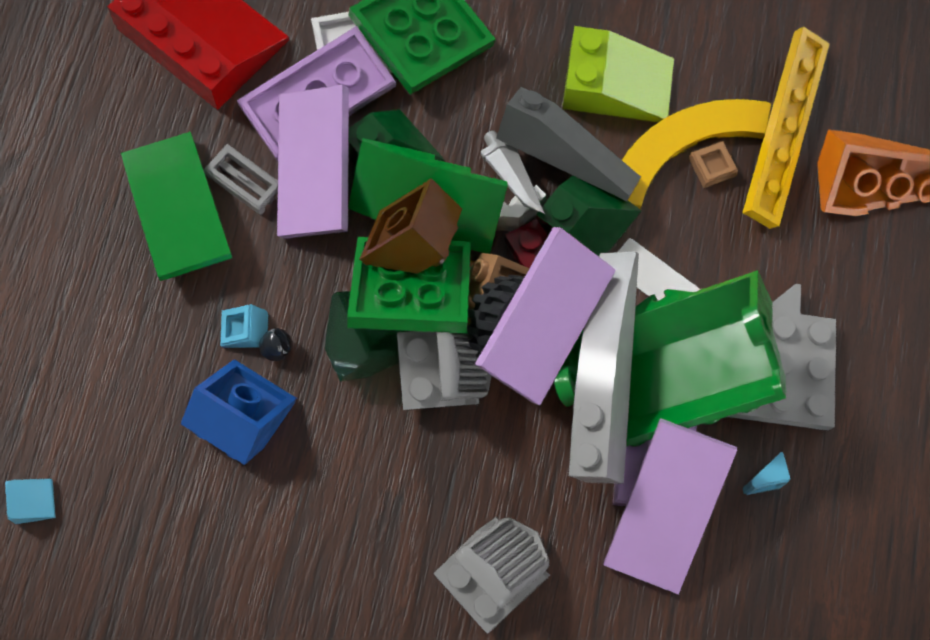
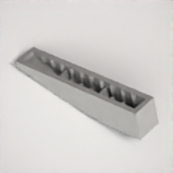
(605, 378)

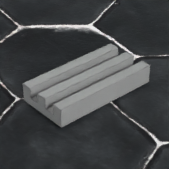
(266, 197)

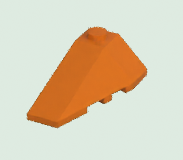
(870, 173)

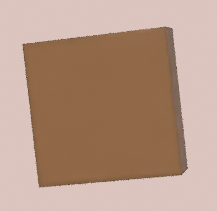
(713, 164)

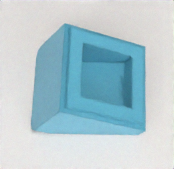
(243, 326)
(770, 477)
(30, 500)

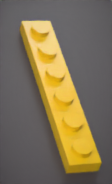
(786, 128)

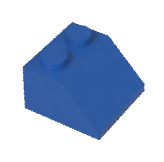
(237, 411)

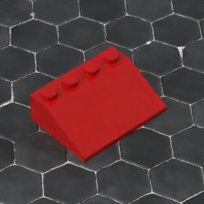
(201, 42)

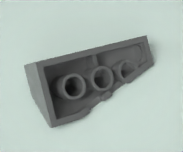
(556, 138)

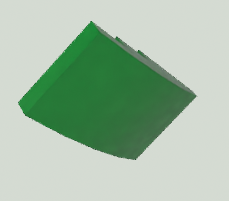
(392, 171)
(175, 206)

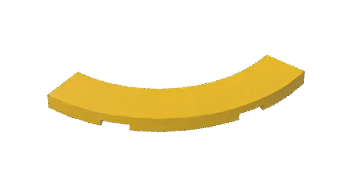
(689, 127)

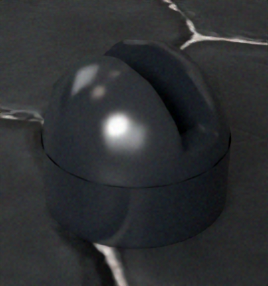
(272, 342)

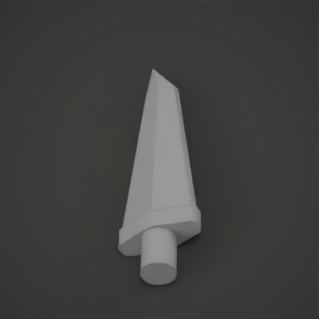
(509, 167)

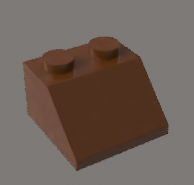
(413, 230)

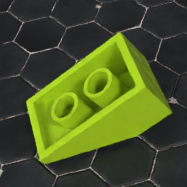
(617, 76)

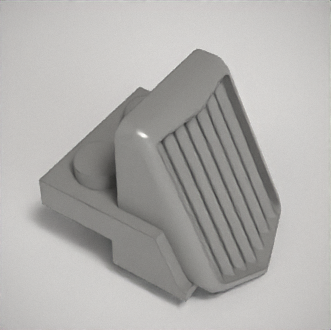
(439, 370)
(495, 570)

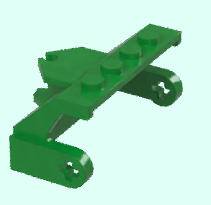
(696, 357)

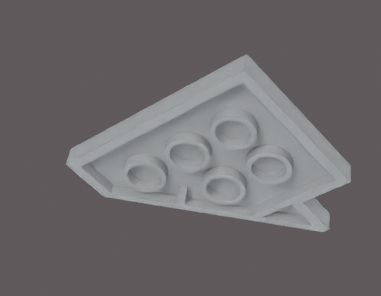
(809, 365)

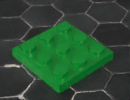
(421, 36)
(411, 301)

